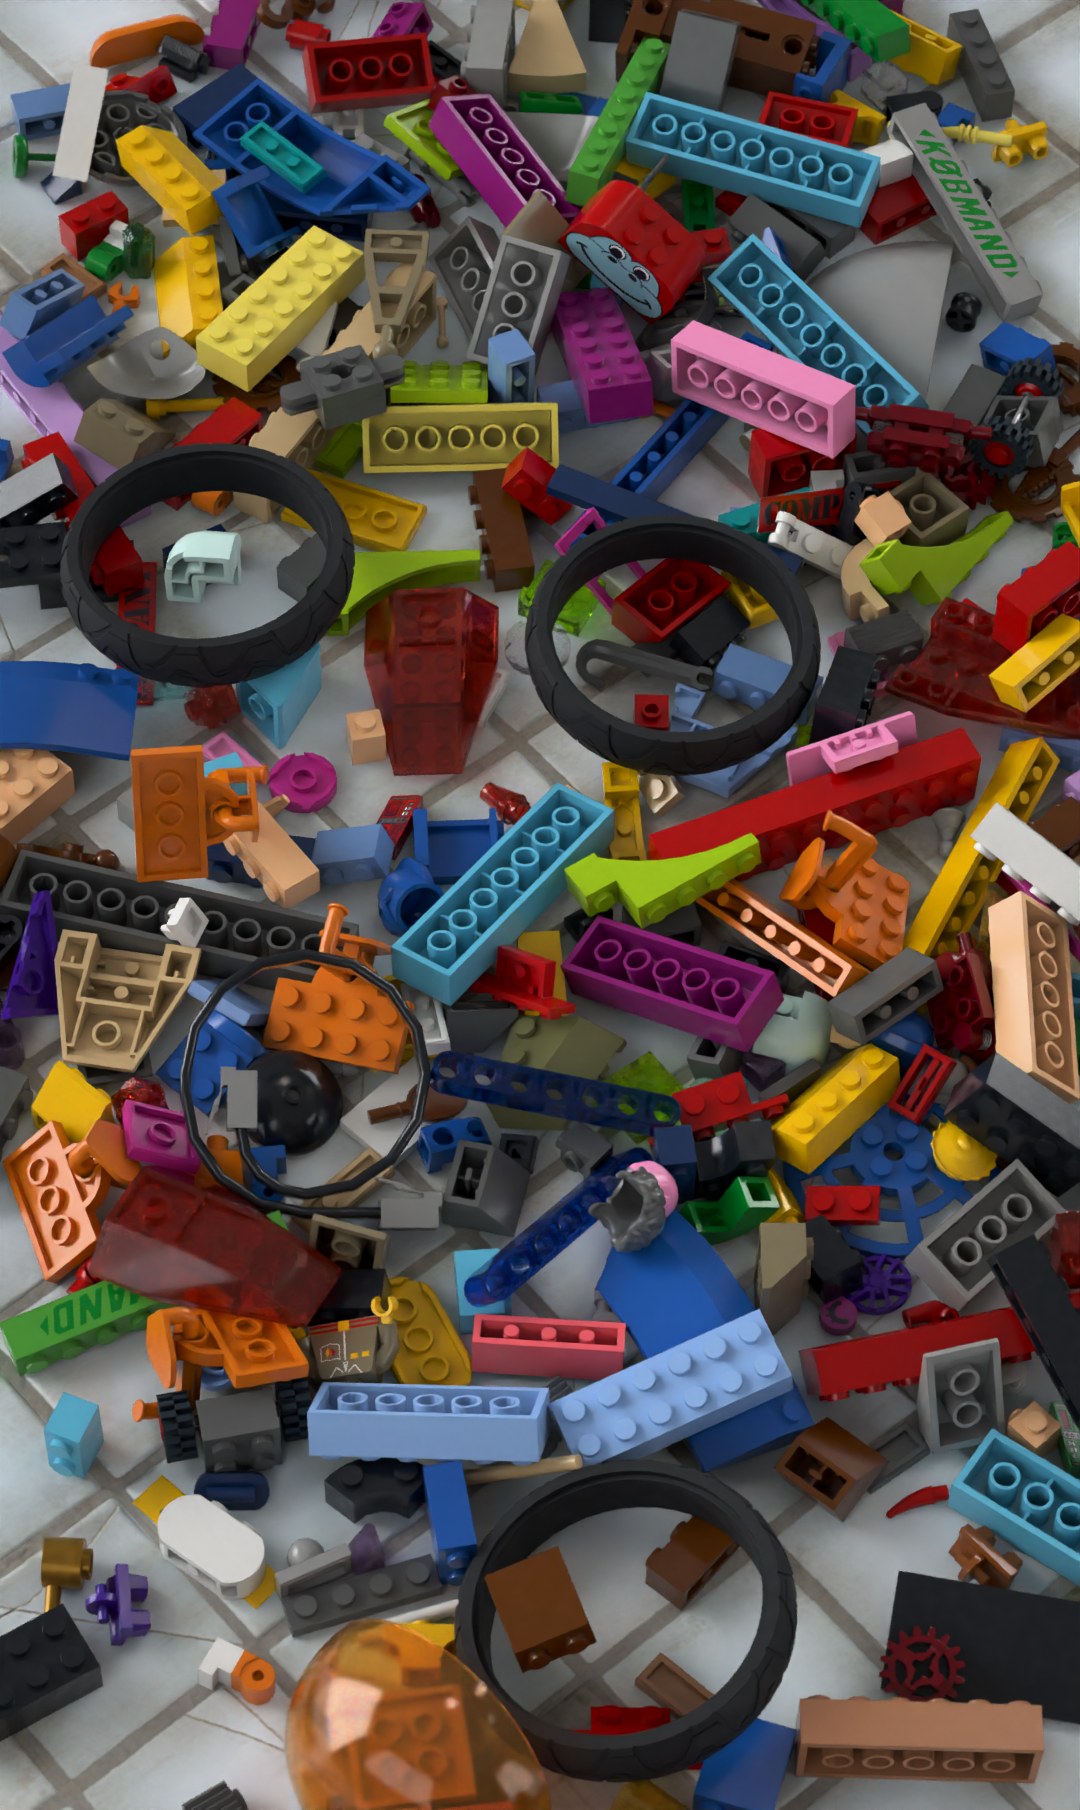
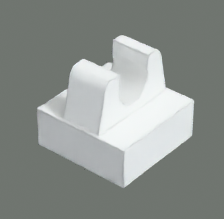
(185, 923)

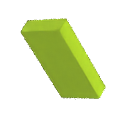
(342, 450)

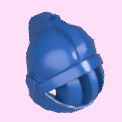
(406, 896)
(906, 1038)

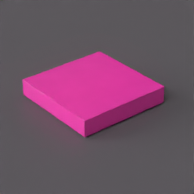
(158, 1137)

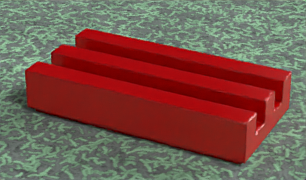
(933, 1090)

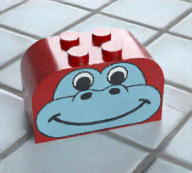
(635, 248)

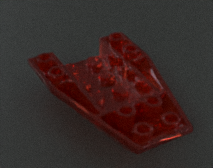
(430, 674)
(955, 680)
(209, 1251)

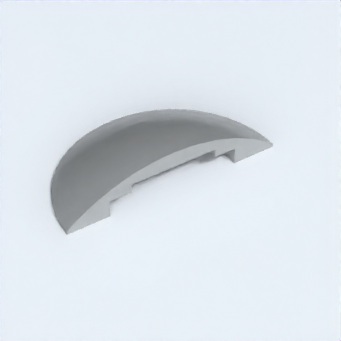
(893, 302)

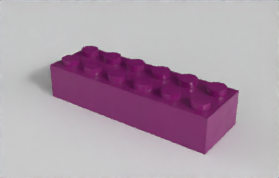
(495, 156)
(601, 356)
(673, 983)

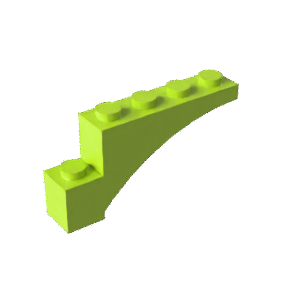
(936, 570)
(384, 572)
(658, 886)

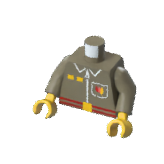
(352, 1349)

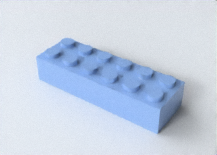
(674, 1393)
(429, 1422)

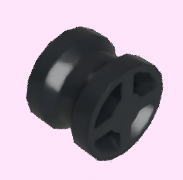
(963, 312)

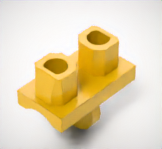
(1025, 140)

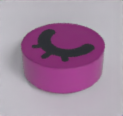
(838, 1316)

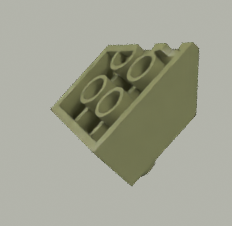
(559, 1046)

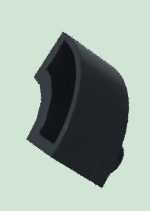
(739, 1152)
(376, 1487)

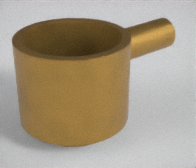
(64, 1566)

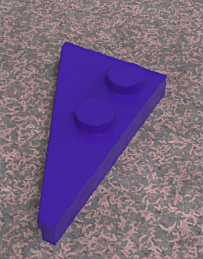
(33, 981)

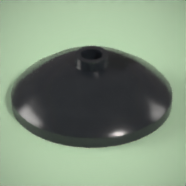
(300, 1123)

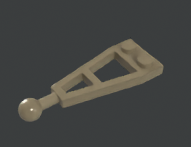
(393, 246)

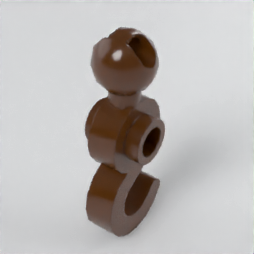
(291, 10)
(103, 858)

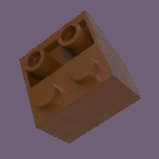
(830, 1467)

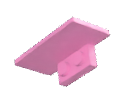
(852, 748)

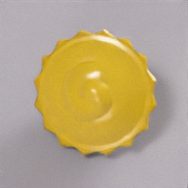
(960, 1154)

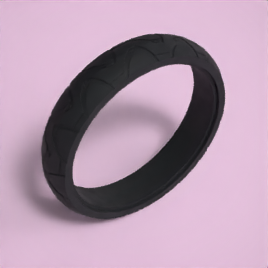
(195, 470)
(695, 541)
(610, 1488)

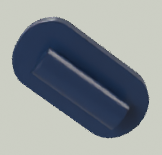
(234, 1489)

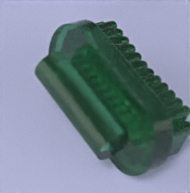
(138, 251)

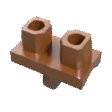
(981, 1561)

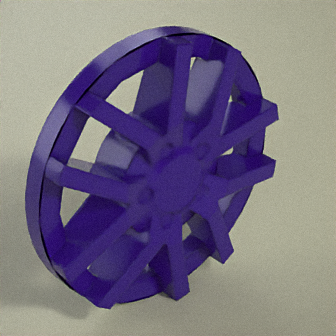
(880, 1284)

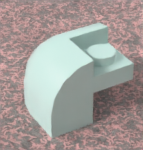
(200, 560)
(797, 1032)

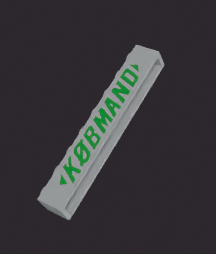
(966, 214)

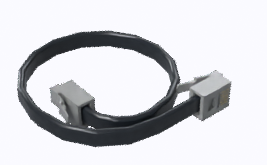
(241, 1114)

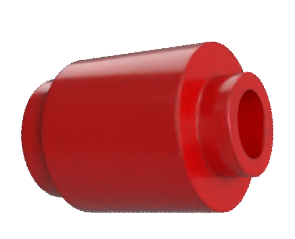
(306, 32)

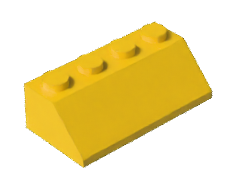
(171, 176)
(187, 288)
(835, 1106)

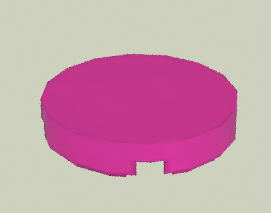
(306, 780)

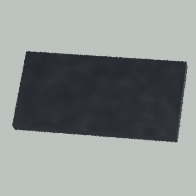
(1009, 1639)

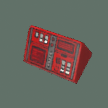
(398, 819)

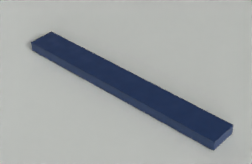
(623, 504)

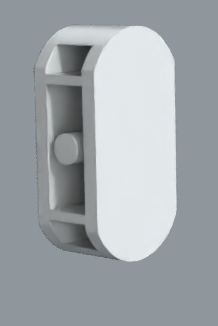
(212, 1546)

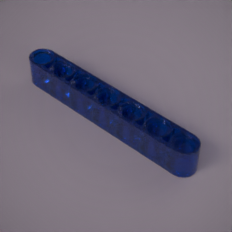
(537, 1100)
(547, 1234)

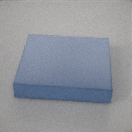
(235, 1004)

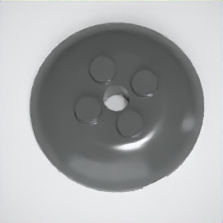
(119, 115)

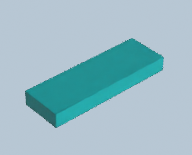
(283, 157)

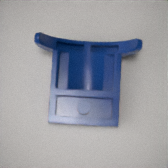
(219, 1044)

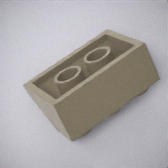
(781, 1272)

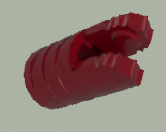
(426, 210)

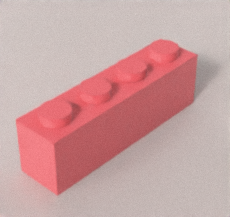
(547, 1347)

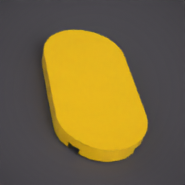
(427, 1339)

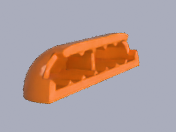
(142, 38)

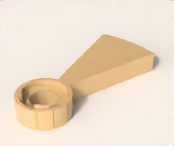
(546, 53)

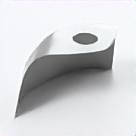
(554, 137)
(132, 367)

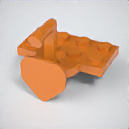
(185, 812)
(854, 893)
(339, 1013)
(63, 1187)
(246, 1347)

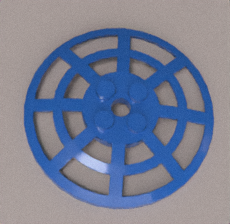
(895, 1178)

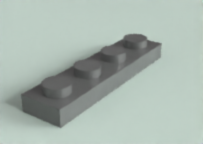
(361, 1595)

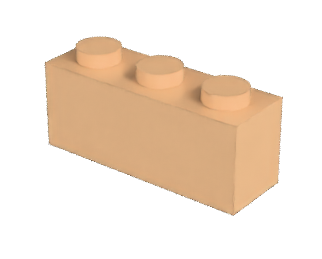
(276, 862)

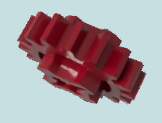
(963, 481)
(907, 1657)

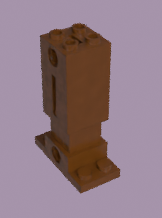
(768, 50)

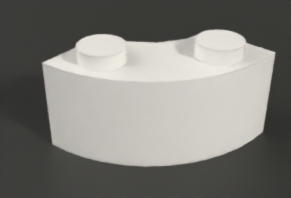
(895, 161)

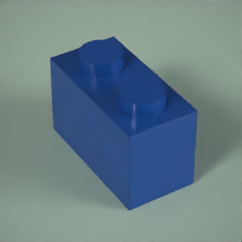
(1011, 344)

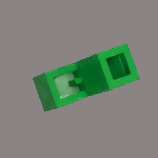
(736, 1213)

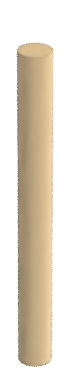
(513, 1471)

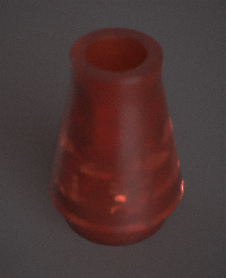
(509, 804)

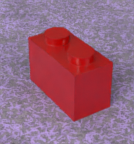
(90, 223)
(527, 483)

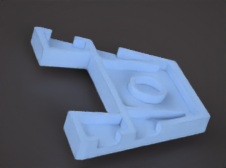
(726, 781)

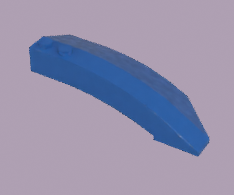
(355, 178)
(67, 708)
(678, 1293)

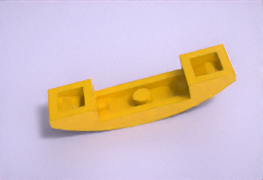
(622, 795)

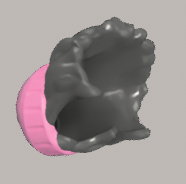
(637, 1206)

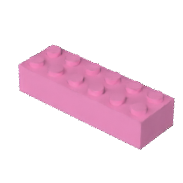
(763, 389)

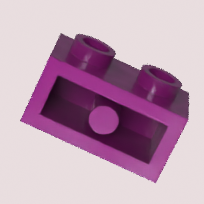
(405, 19)

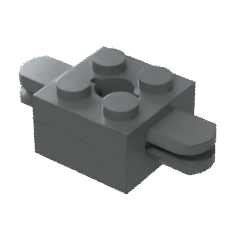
(343, 386)

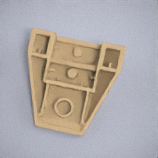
(116, 999)

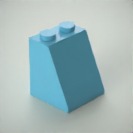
(282, 697)

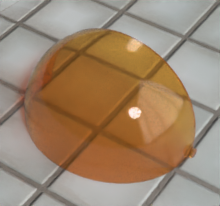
(403, 1728)

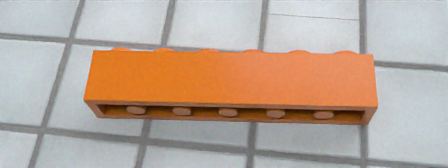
(783, 937)

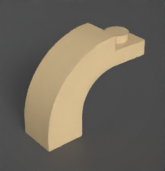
(858, 592)

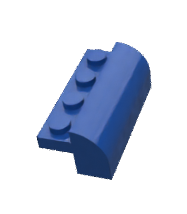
(65, 342)

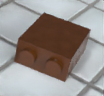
(540, 1610)

